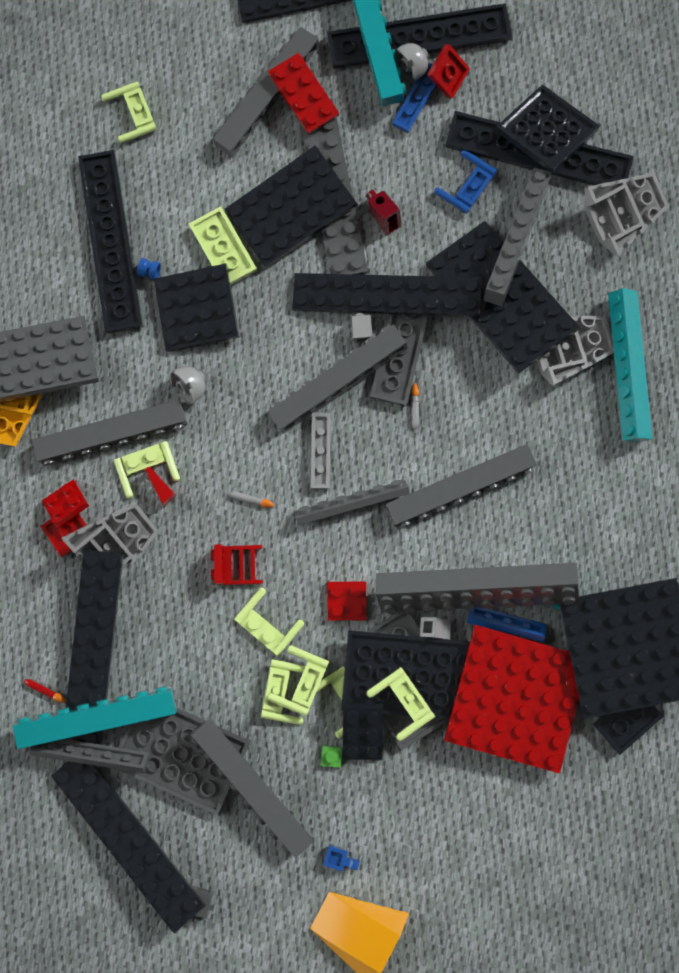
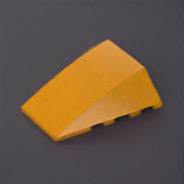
(15, 417)
(359, 931)

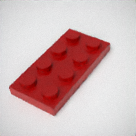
(303, 93)

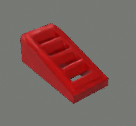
(164, 493)

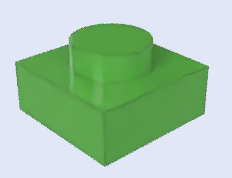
(331, 756)

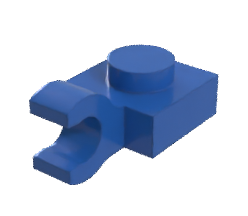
(337, 858)

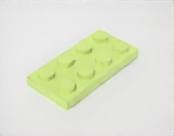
(222, 244)

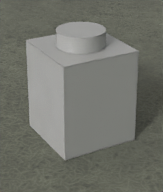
(361, 327)
(435, 628)

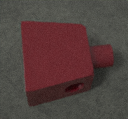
(384, 211)

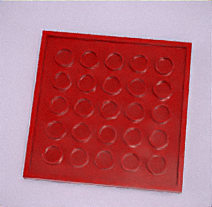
(514, 700)

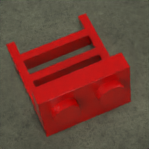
(223, 564)

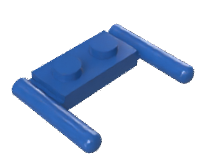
(473, 187)

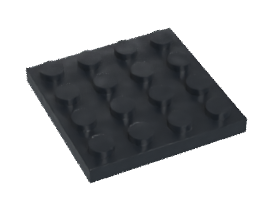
(547, 128)
(196, 307)

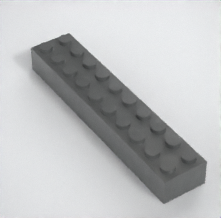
(478, 588)

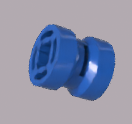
(148, 268)

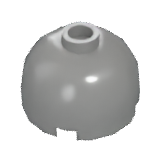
(413, 61)
(189, 383)

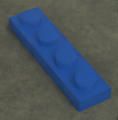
(414, 103)
(507, 623)

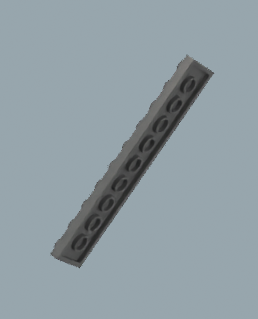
(343, 236)

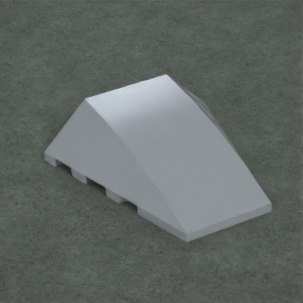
(623, 209)
(579, 351)
(121, 532)

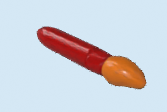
(45, 691)

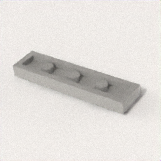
(320, 450)

